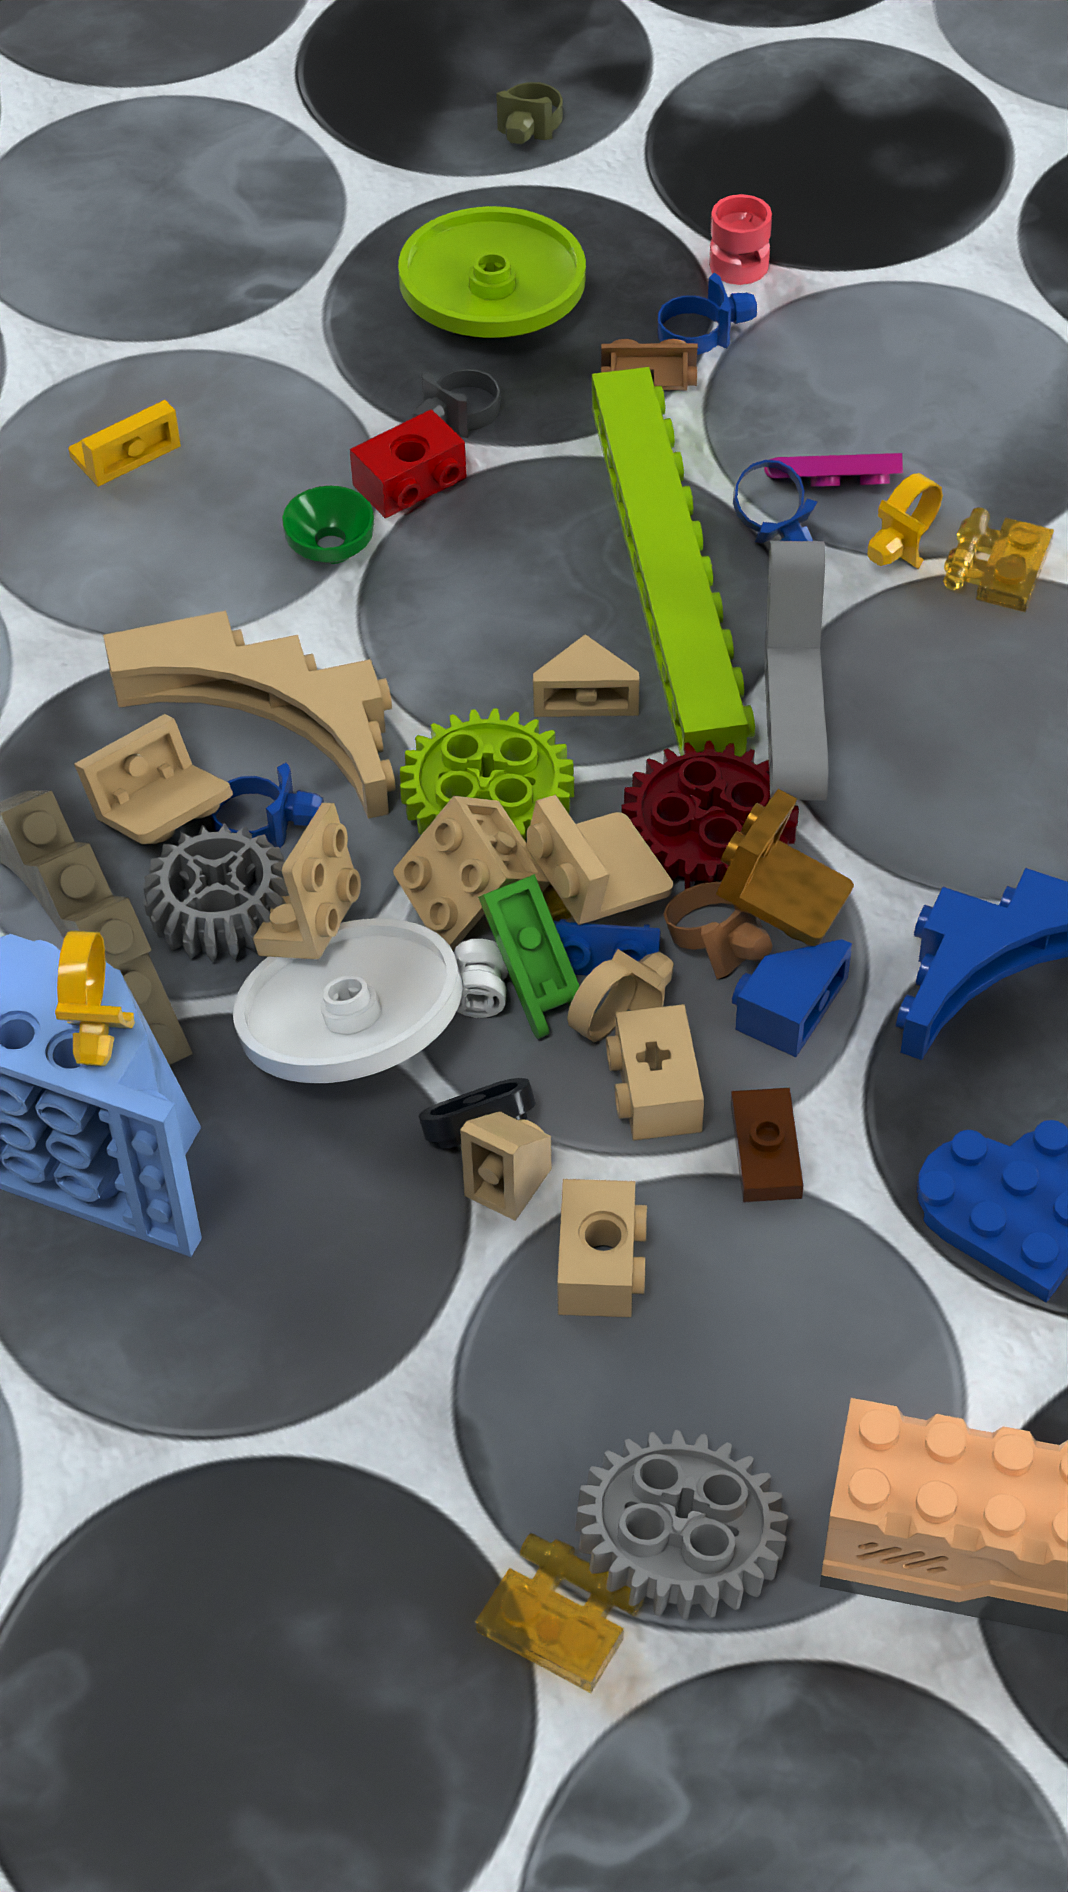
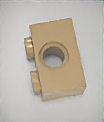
(592, 1279)

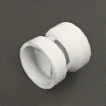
(482, 978)

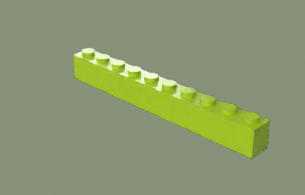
(667, 563)

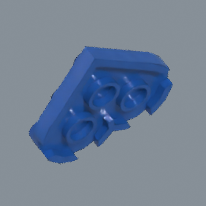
(1003, 1203)

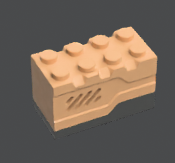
(950, 1518)

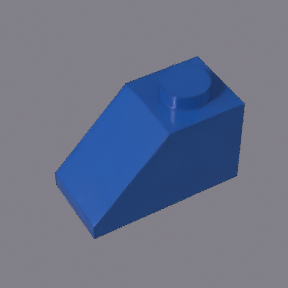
(791, 994)

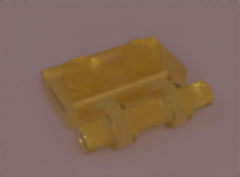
(1013, 564)
(550, 1628)

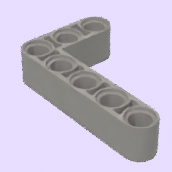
(794, 670)

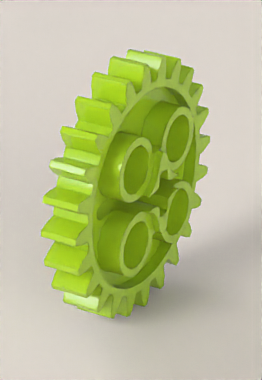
(485, 762)

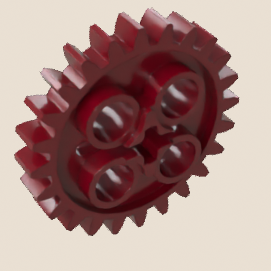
(696, 806)

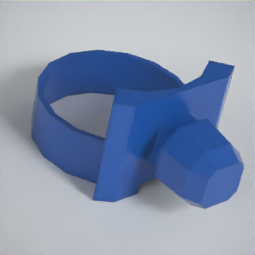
(718, 307)
(788, 530)
(287, 806)

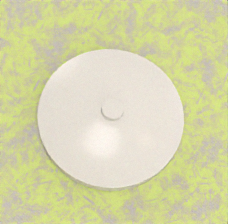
(354, 1011)

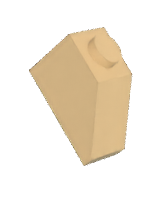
(504, 1161)

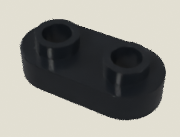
(445, 1119)

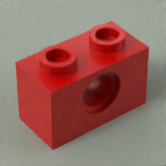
(408, 463)

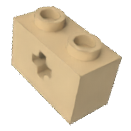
(657, 1072)

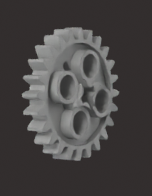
(681, 1524)

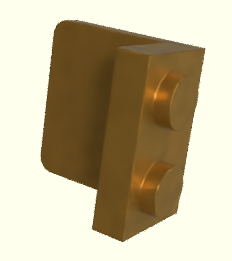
(779, 880)

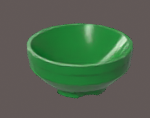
(326, 513)

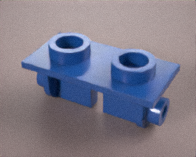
(592, 944)

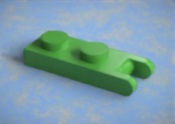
(530, 949)

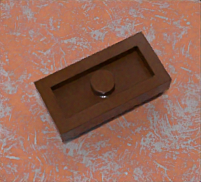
(766, 1145)

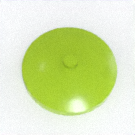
(492, 271)

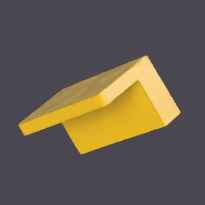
(127, 443)

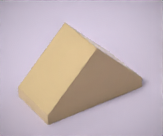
(586, 683)

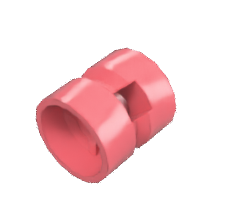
(740, 239)

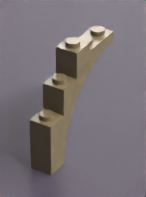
(77, 898)

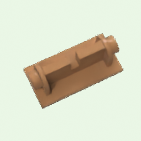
(670, 360)

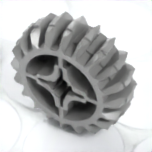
(217, 874)

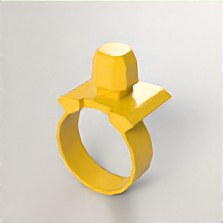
(900, 531)
(80, 998)

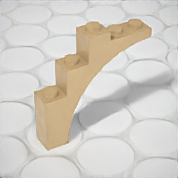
(210, 664)

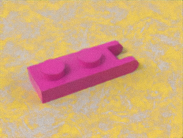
(826, 470)

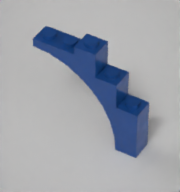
(976, 944)

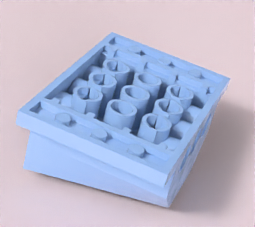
(85, 1135)

